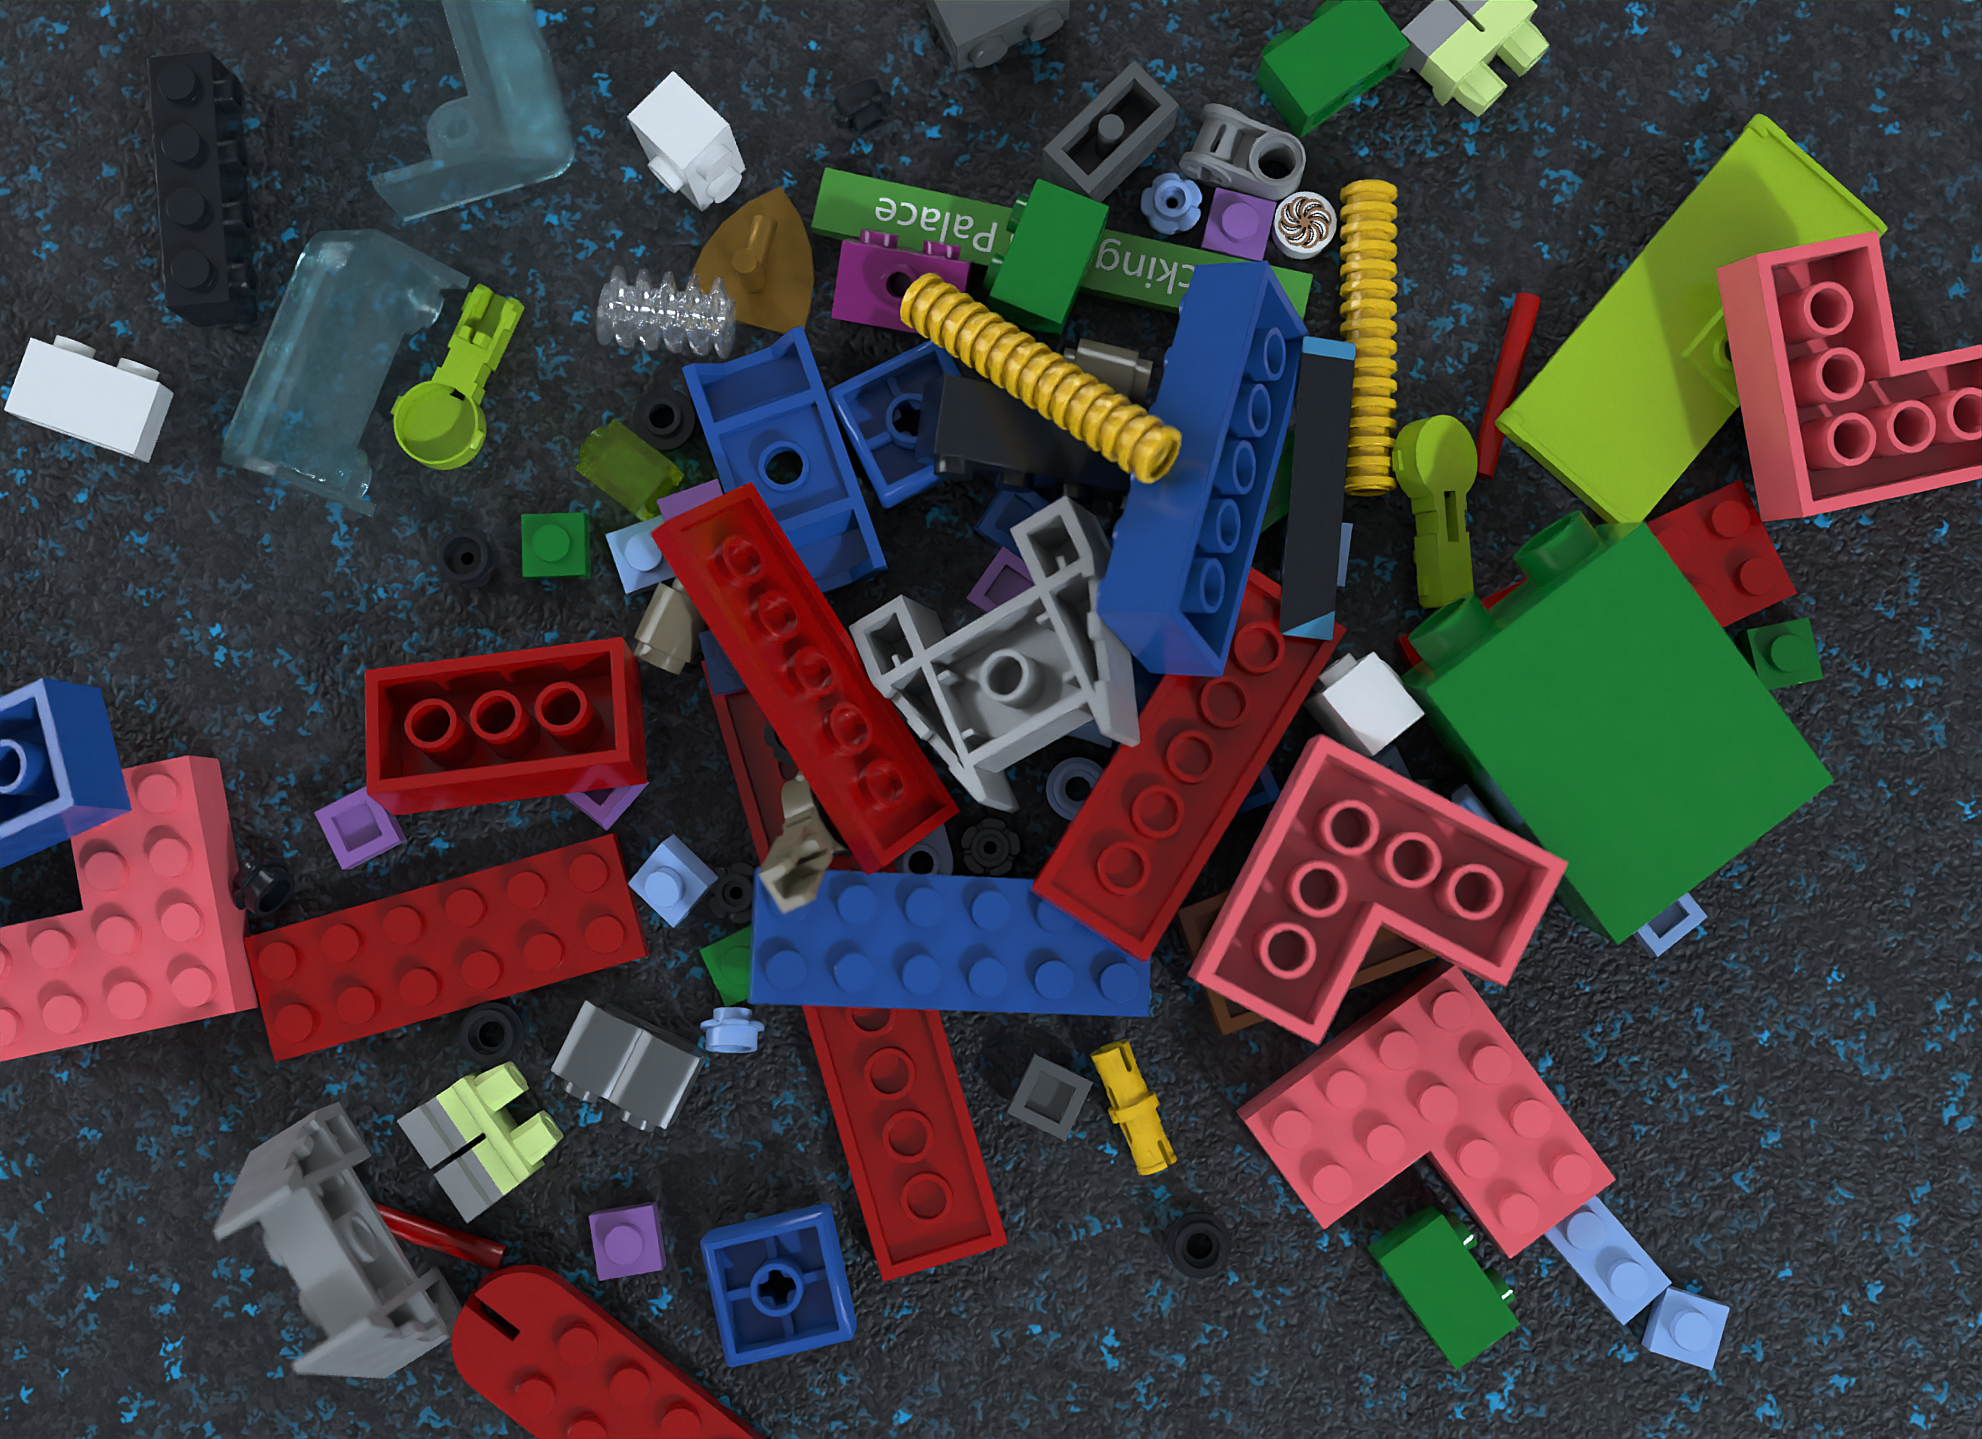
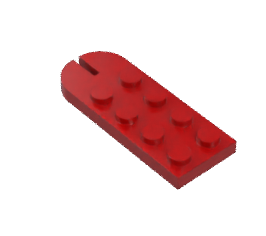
(575, 1367)

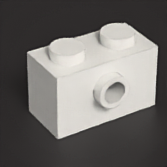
(687, 143)
(89, 399)
(1362, 704)

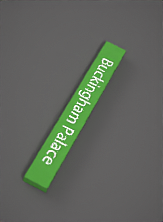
(1122, 269)

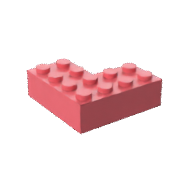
(1824, 386)
(1361, 853)
(154, 925)
(1436, 1081)

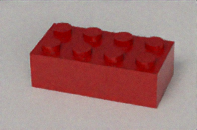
(504, 727)

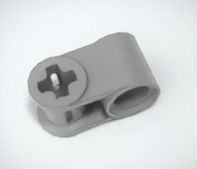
(1241, 151)

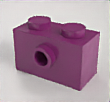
(878, 273)

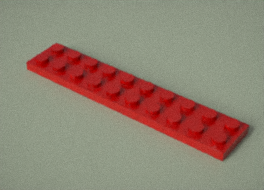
(882, 1070)

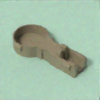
(803, 850)

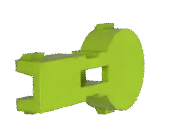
(432, 422)
(1428, 460)

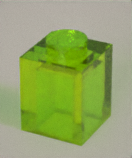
(627, 469)

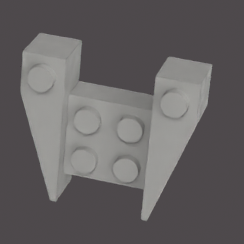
(1016, 671)
(339, 1250)

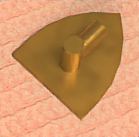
(763, 263)

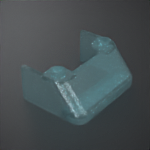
(505, 129)
(329, 361)

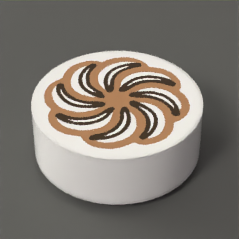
(1303, 225)

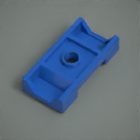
(779, 405)

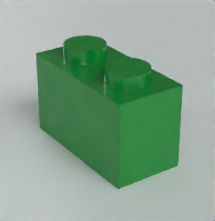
(1329, 61)
(1046, 259)
(1444, 1285)

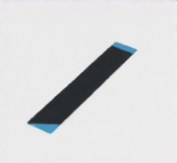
(1317, 489)

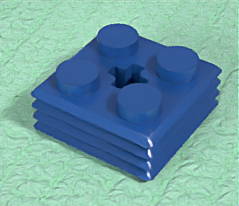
(872, 412)
(754, 1319)

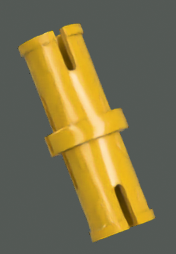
(1133, 1107)

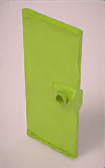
(1653, 358)

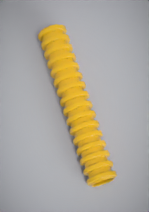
(1370, 328)
(1041, 378)

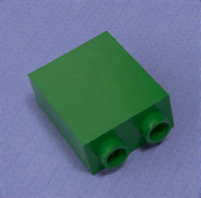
(1610, 721)

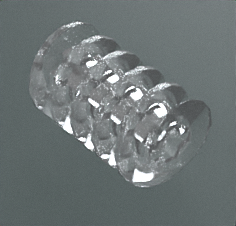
(666, 314)

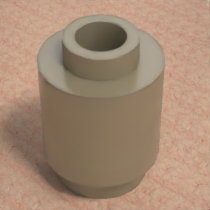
(1113, 366)
(670, 629)

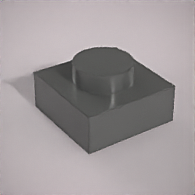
(1049, 1096)

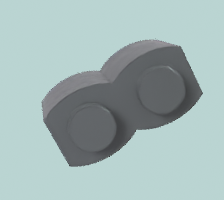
(629, 1064)

